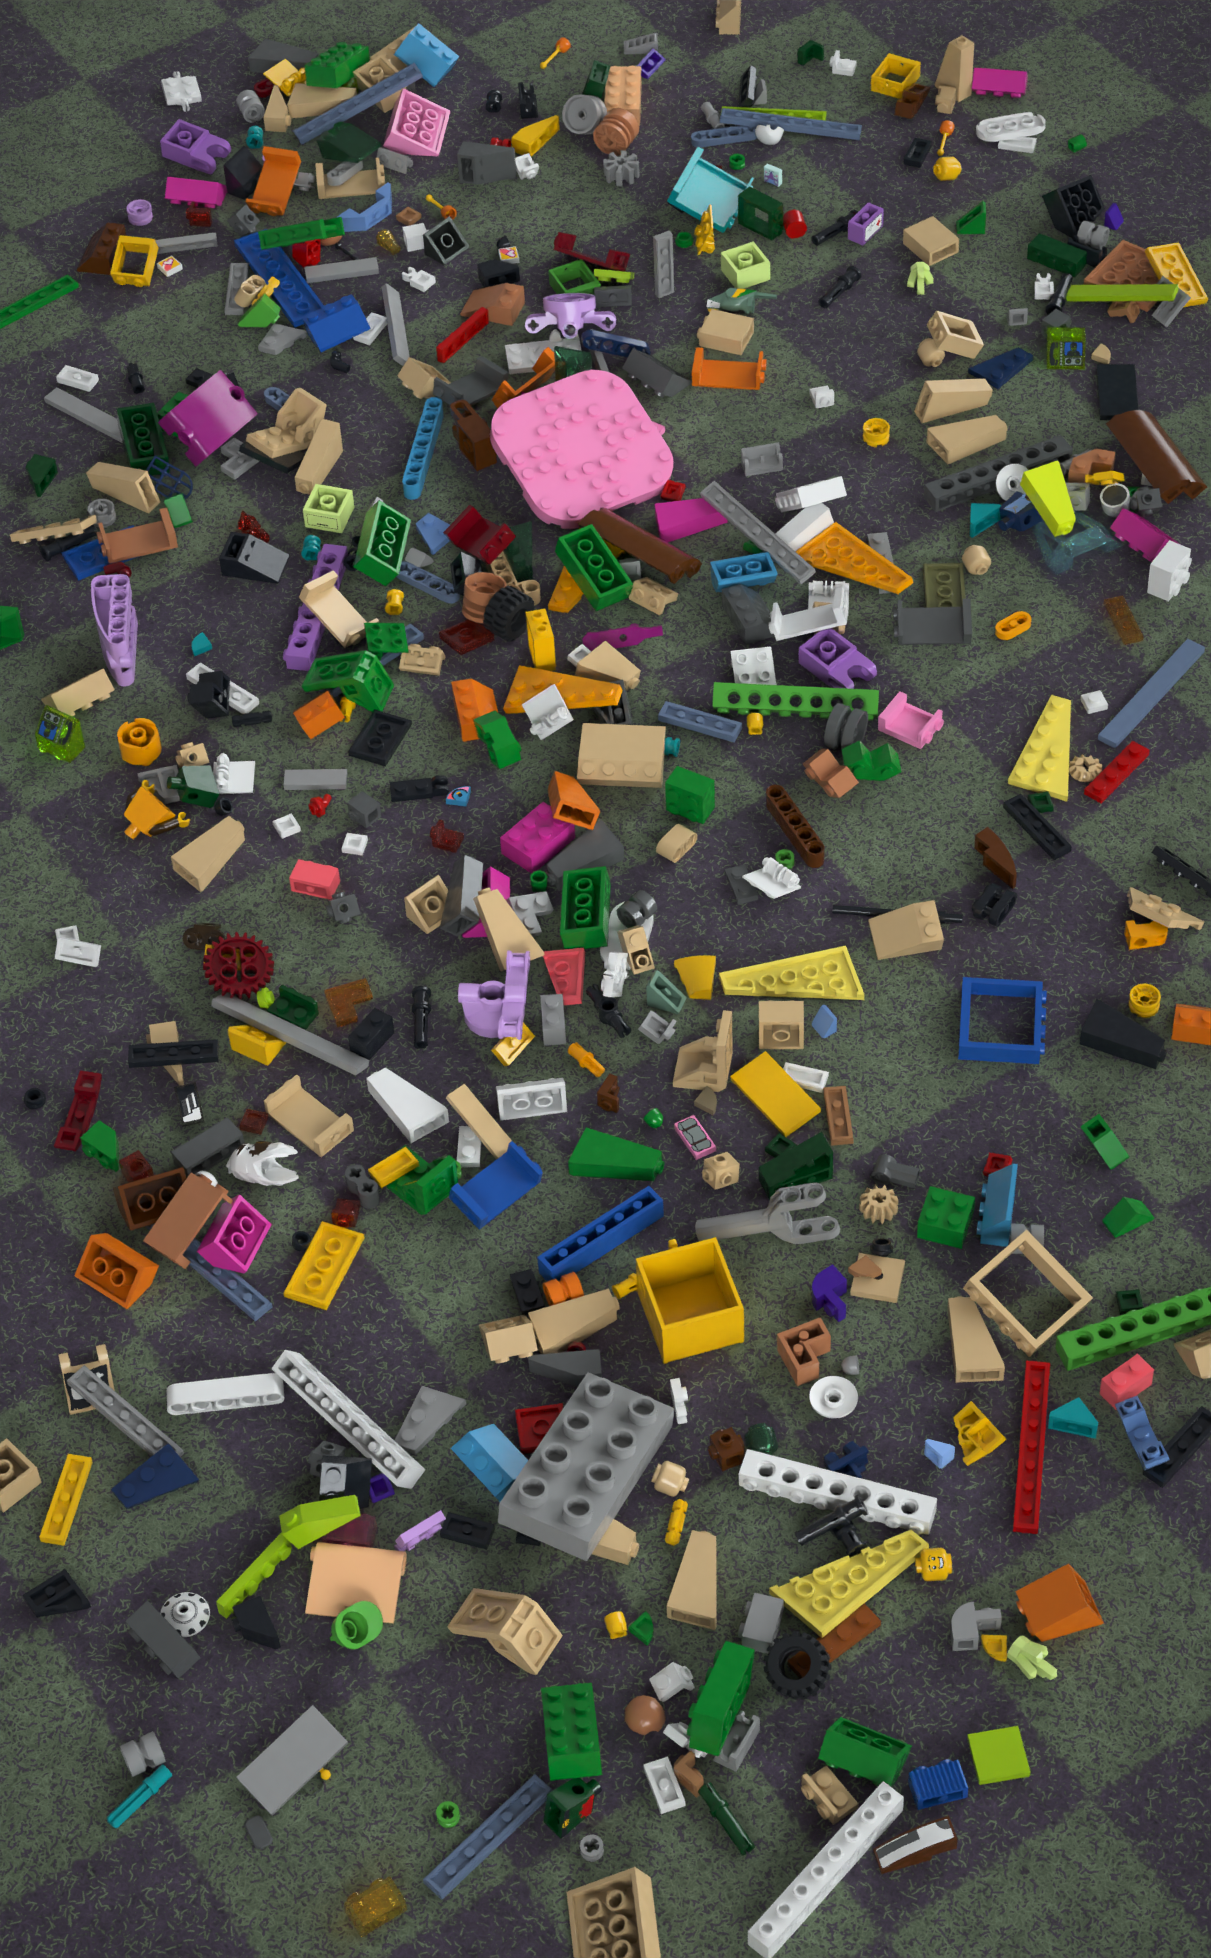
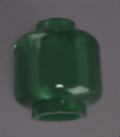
(761, 1439)

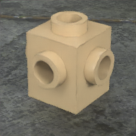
(199, 755)
(720, 1170)

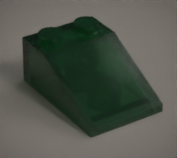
(346, 143)

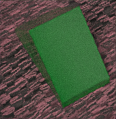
(973, 221)
(178, 510)
(1127, 1216)

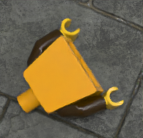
(150, 814)

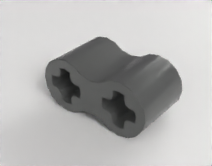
(362, 1186)

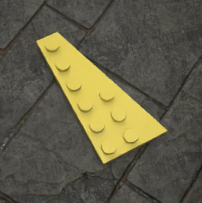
(1045, 757)
(811, 975)
(846, 1584)

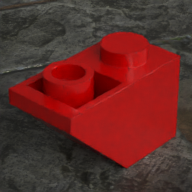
(307, 253)

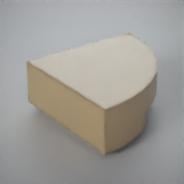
(1101, 354)

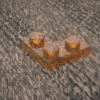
(344, 997)

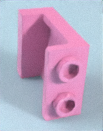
(909, 722)

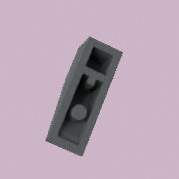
(566, 1366)

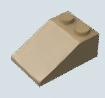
(907, 931)
(508, 1338)

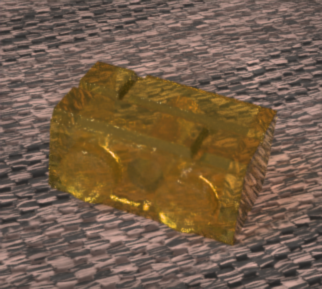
(375, 1906)

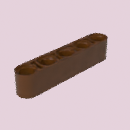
(795, 826)

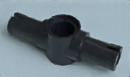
(608, 1011)

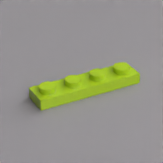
(249, 1581)

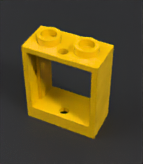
(892, 64)
(134, 244)
(540, 640)

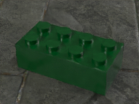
(142, 437)

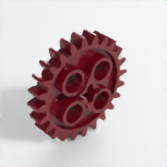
(217, 966)

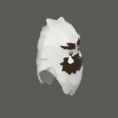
(258, 1163)

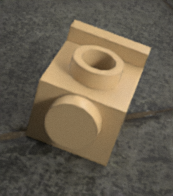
(945, 99)

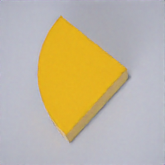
(996, 1646)

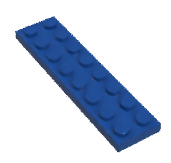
(293, 293)

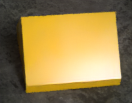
(254, 1043)

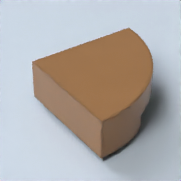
(865, 1268)

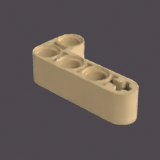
(502, 568)

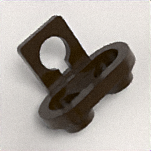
(201, 935)

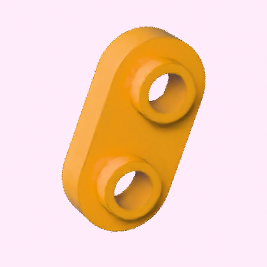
(1011, 627)

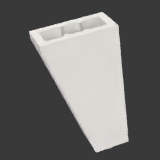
(806, 526)
(406, 1105)

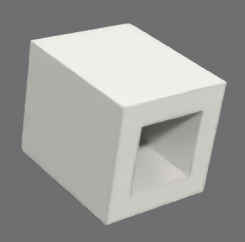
(414, 236)

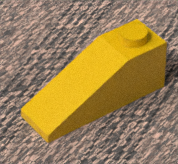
(534, 136)

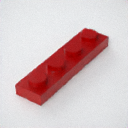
(462, 335)
(1116, 772)

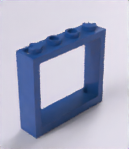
(997, 1051)

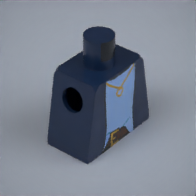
(1018, 513)

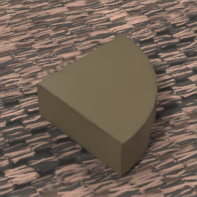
(707, 1101)

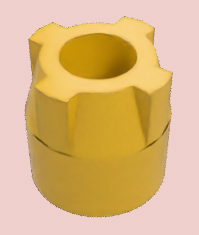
(754, 723)
(616, 1624)

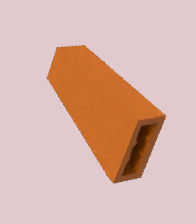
(571, 802)

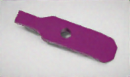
(633, 633)

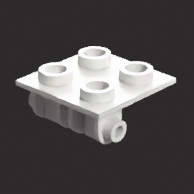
(824, 593)
(753, 666)
(547, 712)
(233, 776)
(773, 879)

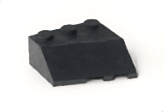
(1073, 205)

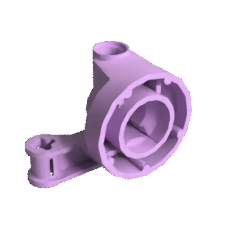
(570, 310)
(497, 1007)

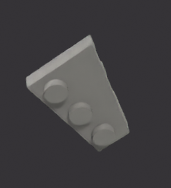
(426, 1416)

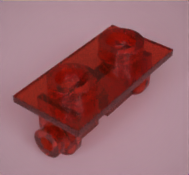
(249, 525)

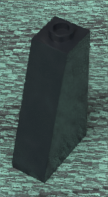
(1121, 1036)

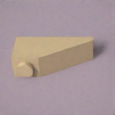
(276, 113)
(166, 1033)

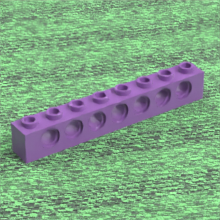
(308, 628)

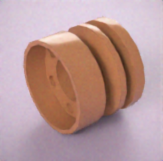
(616, 131)
(478, 591)

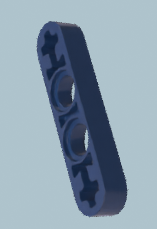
(614, 347)

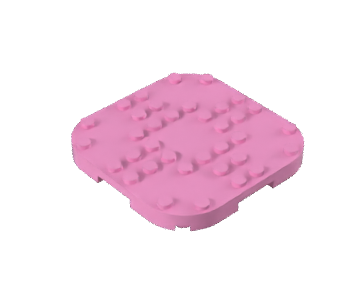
(581, 447)

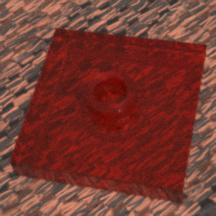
(466, 636)

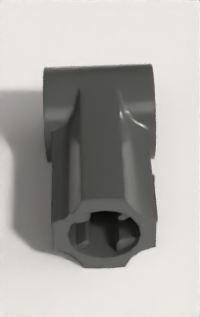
(888, 1170)

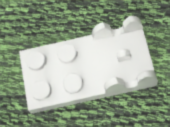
(523, 356)

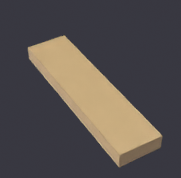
(479, 1120)

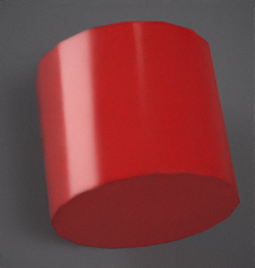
(794, 224)

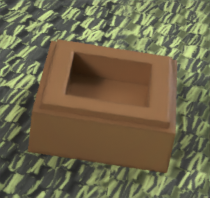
(408, 216)

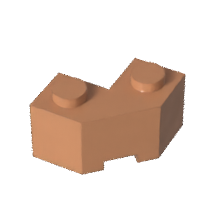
(1089, 463)
(827, 772)

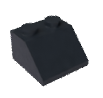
(242, 173)
(346, 1477)

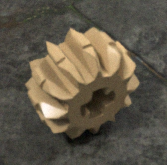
(878, 1204)

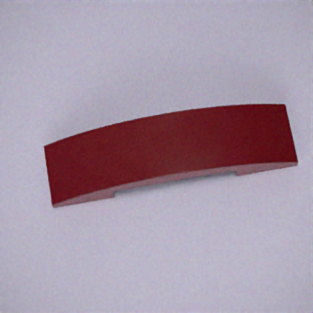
(80, 1112)

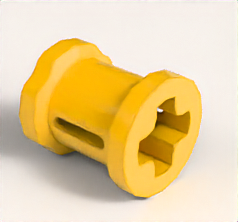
(394, 604)

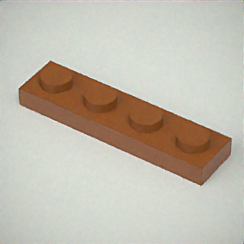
(840, 1639)

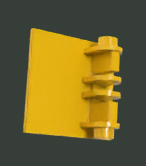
(286, 76)
(704, 233)

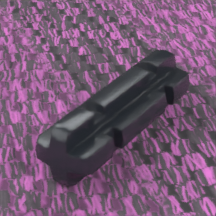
(251, 718)

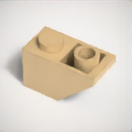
(635, 944)

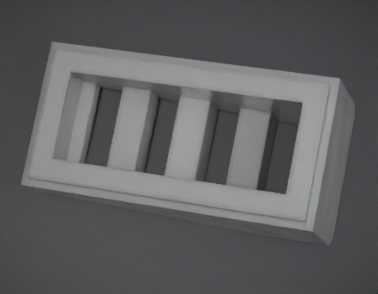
(641, 44)

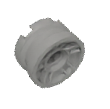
(104, 512)

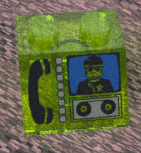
(1065, 348)
(59, 734)

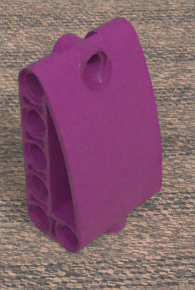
(209, 417)

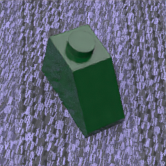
(41, 472)

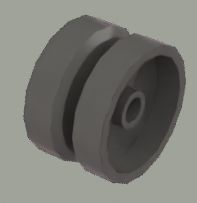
(845, 726)

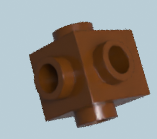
(726, 1448)

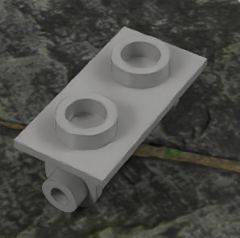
(394, 160)
(304, 181)

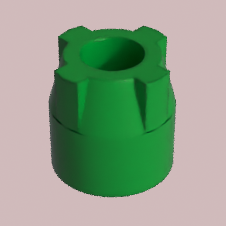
(1077, 143)
(539, 881)

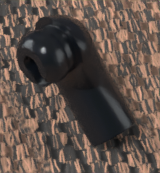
(337, 364)

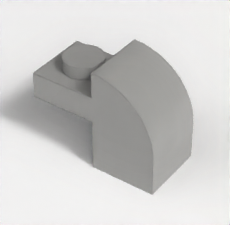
(967, 1623)

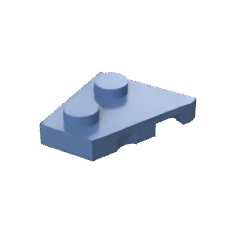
(432, 532)

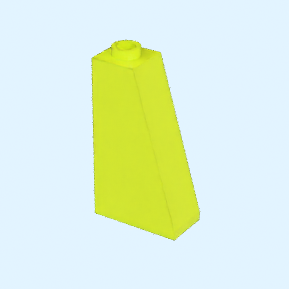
(1050, 497)

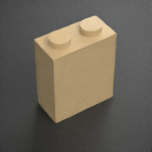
(931, 241)
(726, 332)

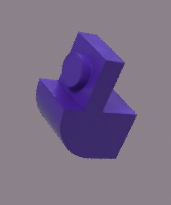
(827, 1289)

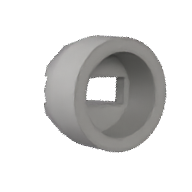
(851, 1365)

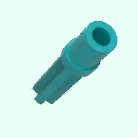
(149, 1787)

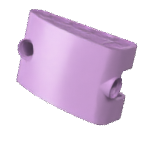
(116, 625)

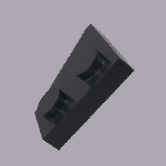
(56, 1596)

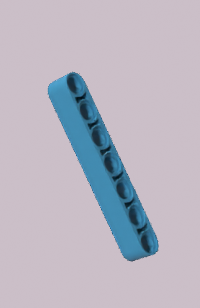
(423, 448)

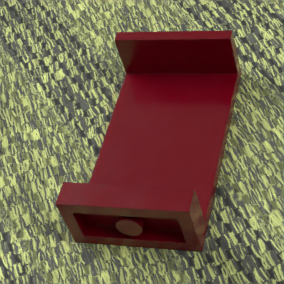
(615, 259)
(478, 535)

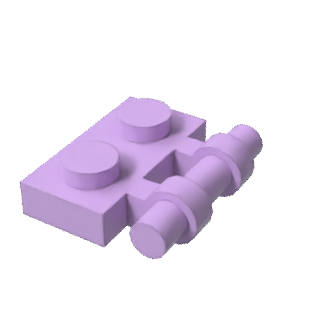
(419, 1532)

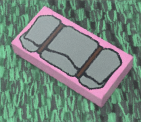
(695, 1137)

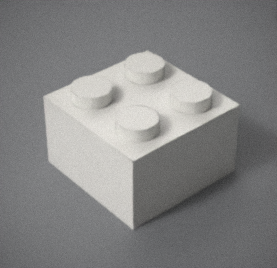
(1169, 571)

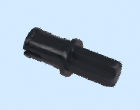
(135, 378)

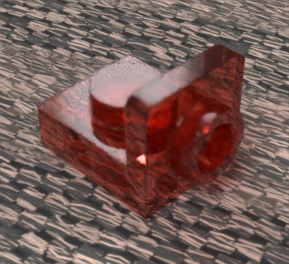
(199, 216)
(445, 838)
(346, 1213)

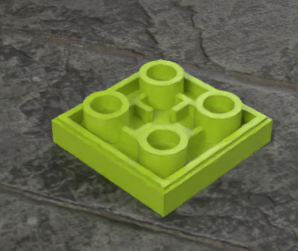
(606, 275)
(998, 1755)

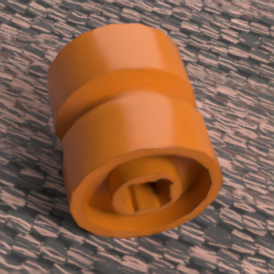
(563, 1290)

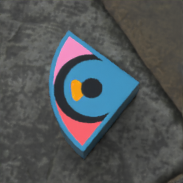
(459, 796)

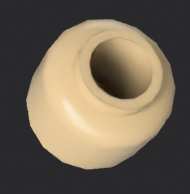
(929, 353)
(976, 559)
(670, 1478)

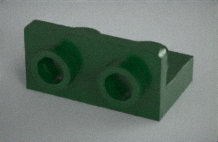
(294, 1007)

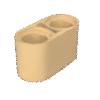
(249, 290)
(676, 843)

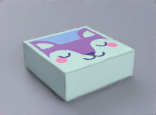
(772, 175)

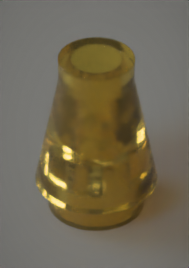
(387, 241)

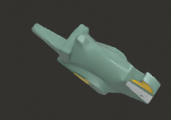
(736, 300)

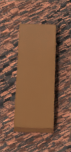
(838, 1115)

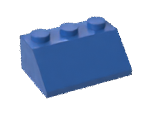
(335, 323)

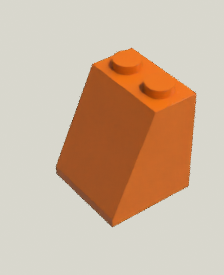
(1058, 1605)

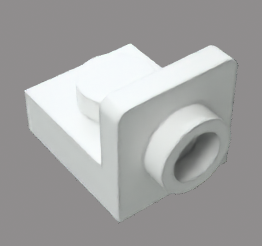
(842, 66)
(822, 396)

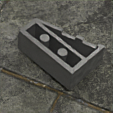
(615, 714)

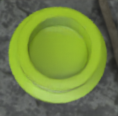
(265, 998)

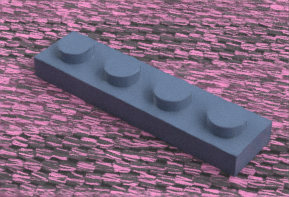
(700, 721)

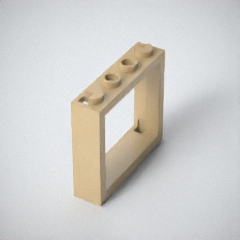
(1051, 1270)

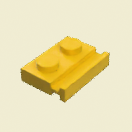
(1105, 478)

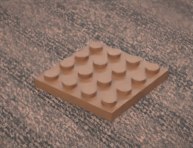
(1122, 266)

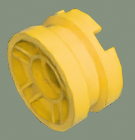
(876, 432)
(1150, 996)

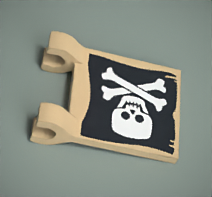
(100, 1368)

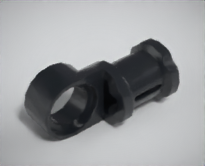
(348, 561)
(849, 1539)

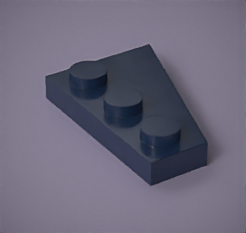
(1002, 367)
(155, 1477)

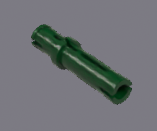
(720, 1809)

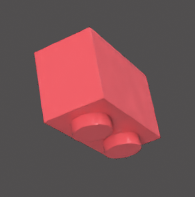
(314, 879)
(1126, 1380)

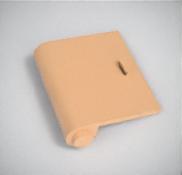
(351, 1575)

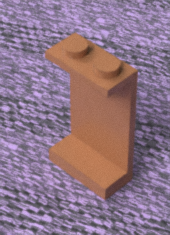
(138, 540)
(185, 1217)

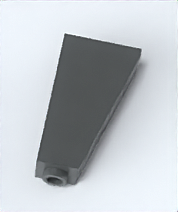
(271, 53)
(590, 850)
(460, 909)

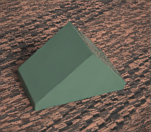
(663, 994)

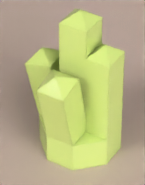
(919, 274)
(1030, 1658)

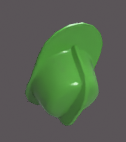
(357, 1625)

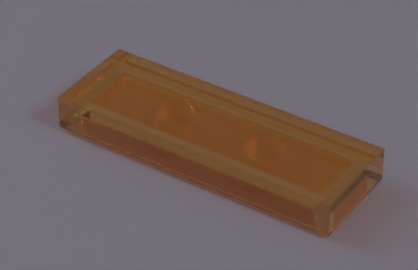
(1123, 620)

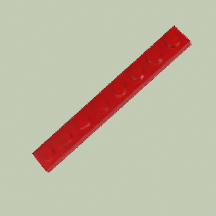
(1031, 1447)

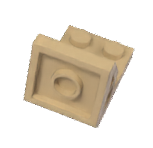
(293, 428)
(706, 1059)
(511, 1625)

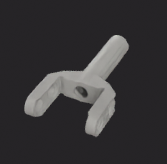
(774, 1219)

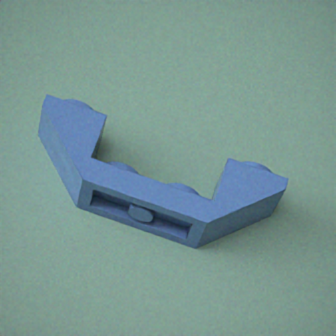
(361, 222)
(1140, 1433)

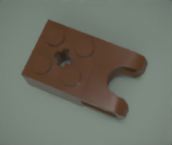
(472, 436)

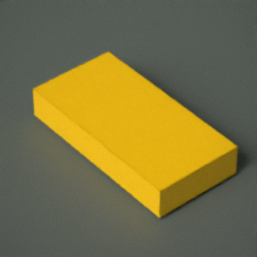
(393, 1167)

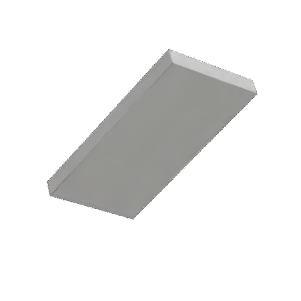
(292, 1760)

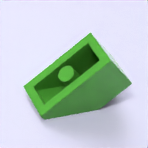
(260, 313)

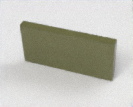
(944, 584)

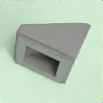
(760, 93)
(1017, 316)
(418, 558)

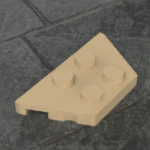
(1158, 911)

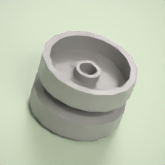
(583, 113)

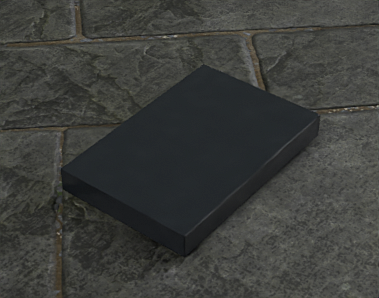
(283, 463)
(380, 738)

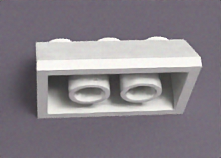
(531, 1098)

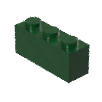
(1056, 255)

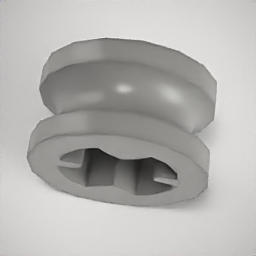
(588, 1841)

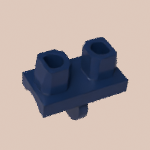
(851, 1464)

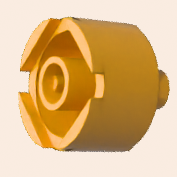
(139, 742)

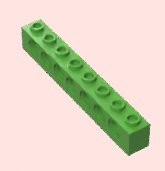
(723, 691)
(1139, 1333)

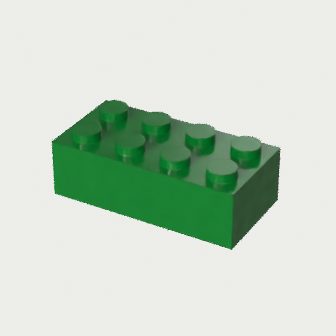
(336, 65)
(382, 543)
(593, 567)
(585, 908)
(720, 1698)
(571, 1731)

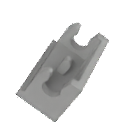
(761, 459)
(738, 1741)

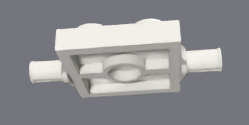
(181, 90)
(615, 974)

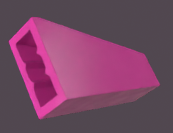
(685, 518)

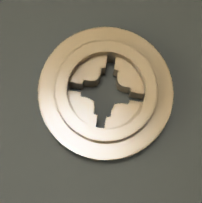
(1079, 773)

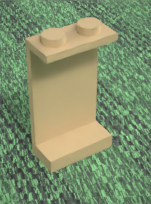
(361, 183)
(334, 610)
(307, 1117)

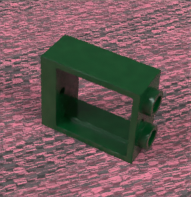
(597, 79)
(752, 199)

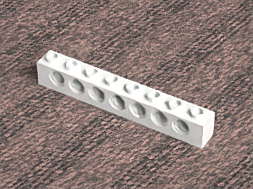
(348, 1419)
(829, 1482)
(825, 1871)

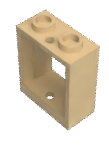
(955, 334)

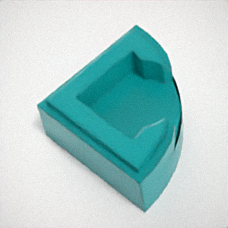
(200, 644)

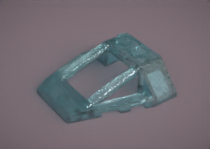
(1062, 557)

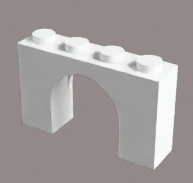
(810, 494)

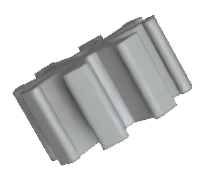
(621, 168)

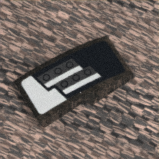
(189, 1104)

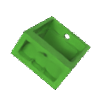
(574, 270)

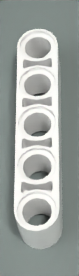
(225, 1394)

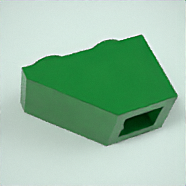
(1104, 1141)
(102, 1144)

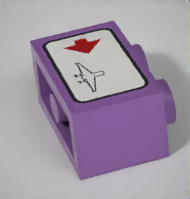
(865, 224)

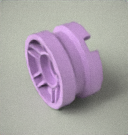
(139, 212)

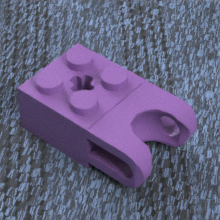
(193, 146)
(835, 660)

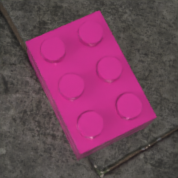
(536, 838)

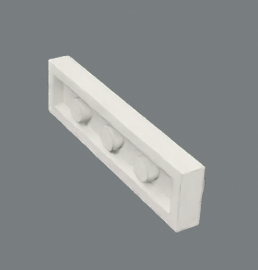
(238, 697)

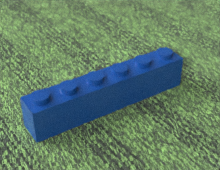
(601, 1235)

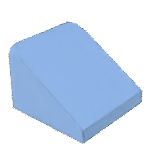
(939, 1452)

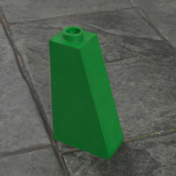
(614, 1158)

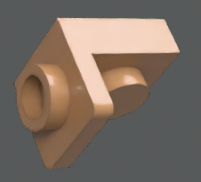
(1122, 308)
(688, 1777)

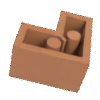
(801, 1347)

